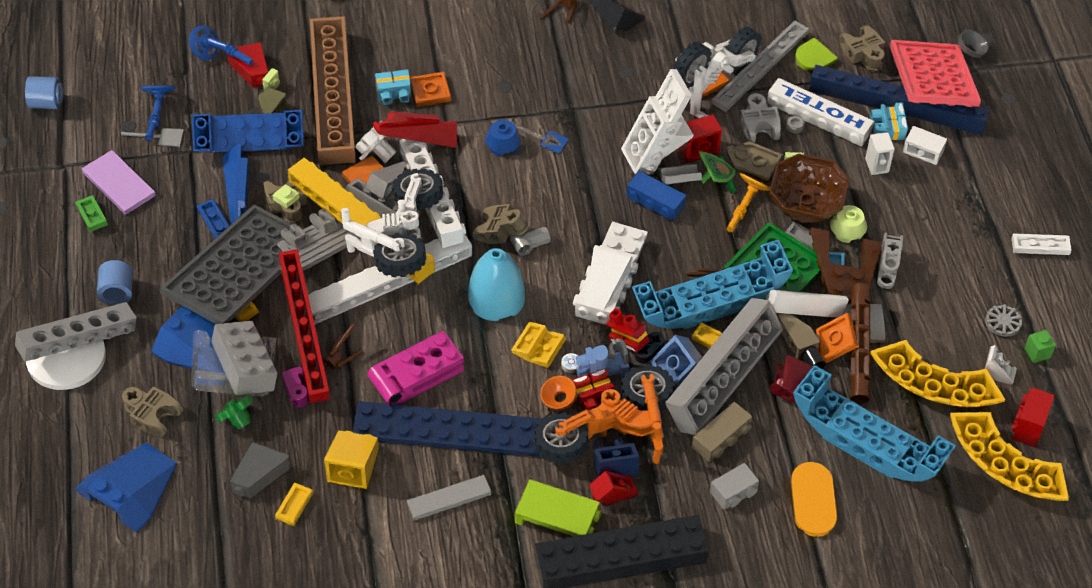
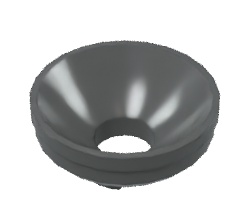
(974, 41)

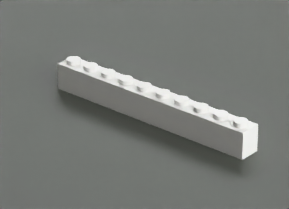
(371, 283)

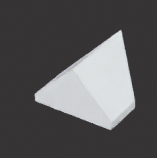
(999, 368)

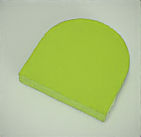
(814, 53)

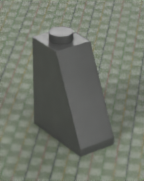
(258, 470)

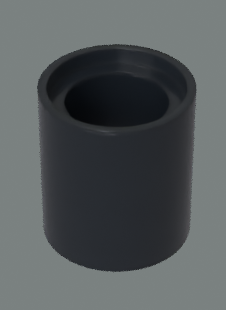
(813, 357)

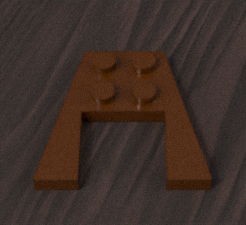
(839, 278)

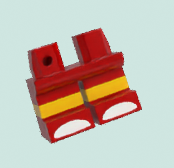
(628, 330)
(591, 388)

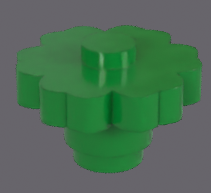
(236, 412)

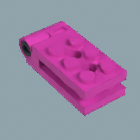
(417, 369)

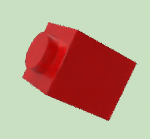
(613, 488)

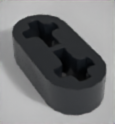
(652, 349)

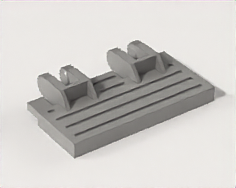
(316, 241)

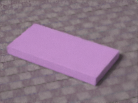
(118, 182)

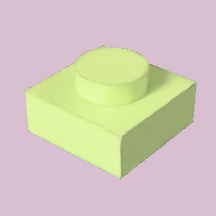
(271, 79)
(286, 196)

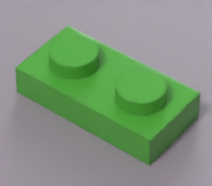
(91, 213)

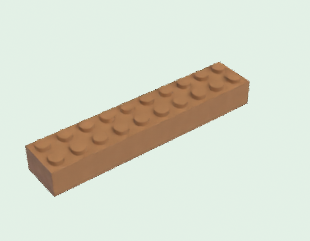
(332, 91)

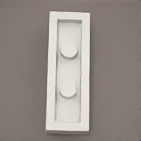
(1041, 244)

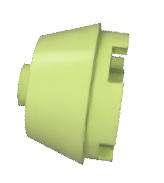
(849, 224)

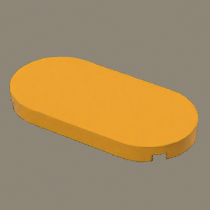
(813, 499)

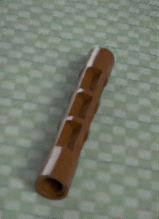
(860, 356)

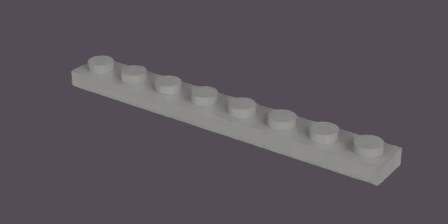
(760, 66)

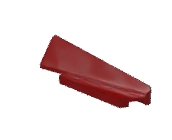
(418, 128)

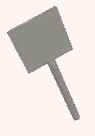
(168, 136)

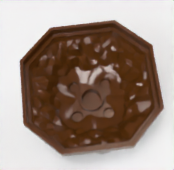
(809, 188)

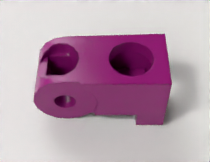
(293, 382)

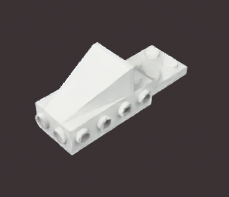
(659, 126)
(609, 273)

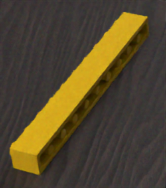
(334, 197)

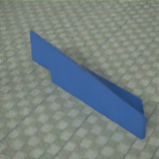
(237, 181)

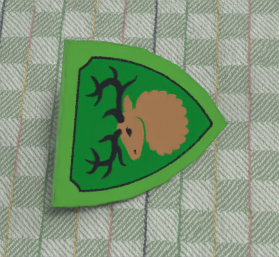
(716, 168)

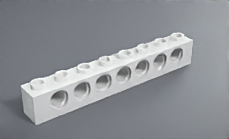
(442, 215)

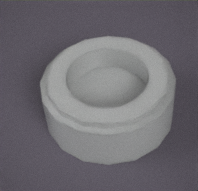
(795, 124)

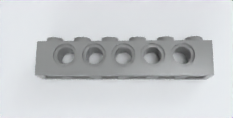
(75, 331)

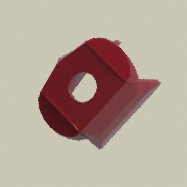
(789, 377)

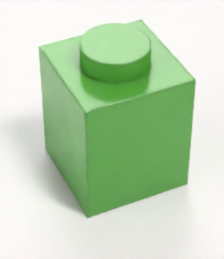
(1040, 346)

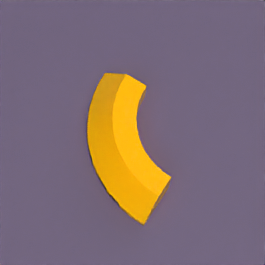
(935, 382)
(1004, 462)

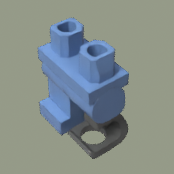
(601, 358)

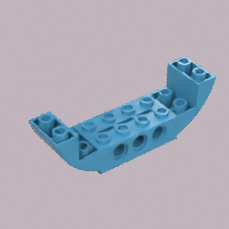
(716, 293)
(866, 434)

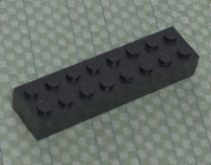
(621, 553)

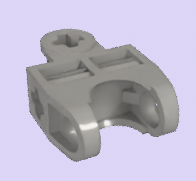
(759, 118)
(889, 259)

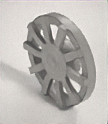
(1003, 320)

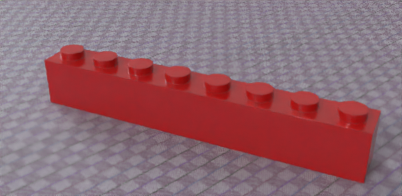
(304, 326)

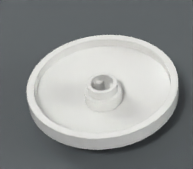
(70, 367)

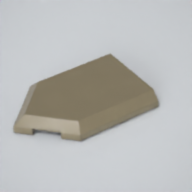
(754, 159)

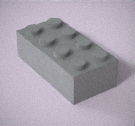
(244, 357)

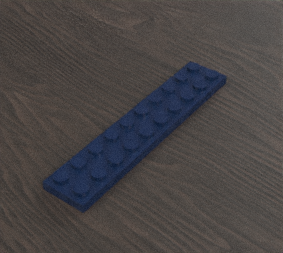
(447, 428)

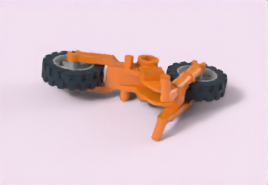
(634, 414)

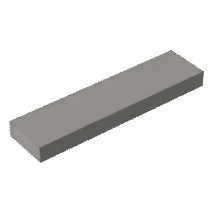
(448, 497)

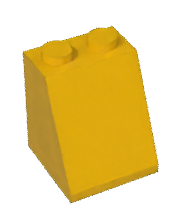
(351, 459)

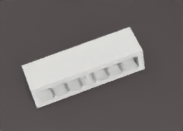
(807, 303)

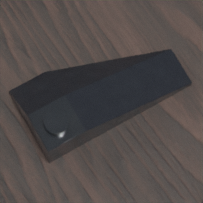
(616, 14)

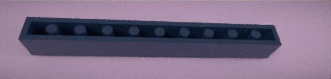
(876, 92)

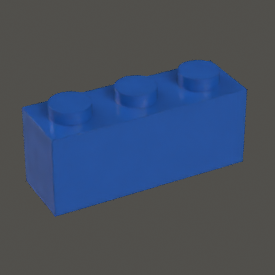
(656, 196)

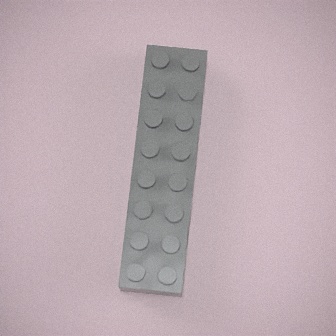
(724, 366)

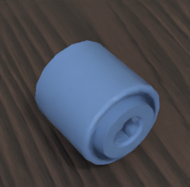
(43, 92)
(114, 282)

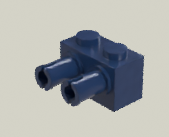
(618, 459)

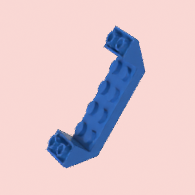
(252, 131)

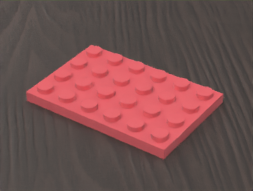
(934, 73)

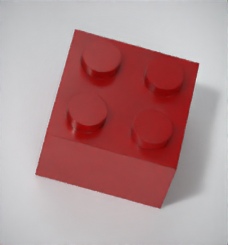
(706, 138)
(1031, 417)

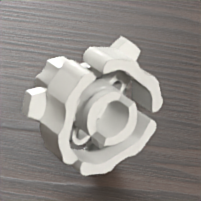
(375, 143)

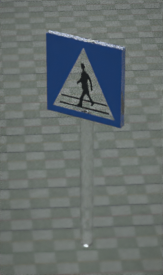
(552, 141)

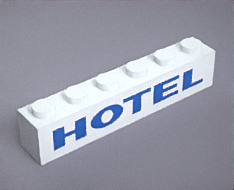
(820, 112)

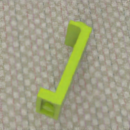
(557, 509)

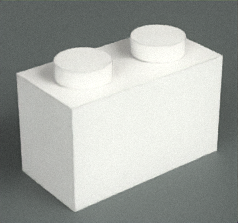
(924, 145)
(879, 153)

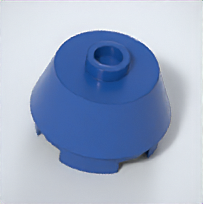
(502, 137)

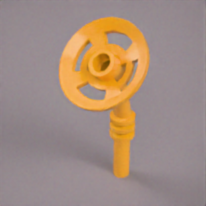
(741, 210)

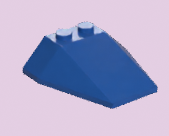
(176, 337)
(131, 484)

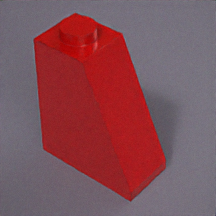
(251, 73)

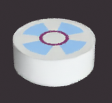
(569, 363)

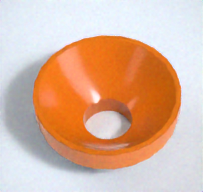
(555, 386)

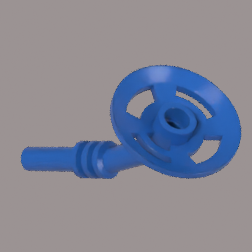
(207, 42)
(158, 93)

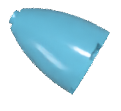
(496, 286)

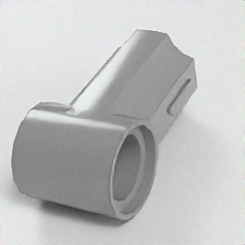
(526, 242)

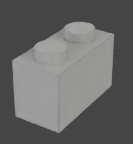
(734, 486)

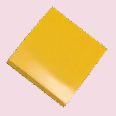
(538, 344)

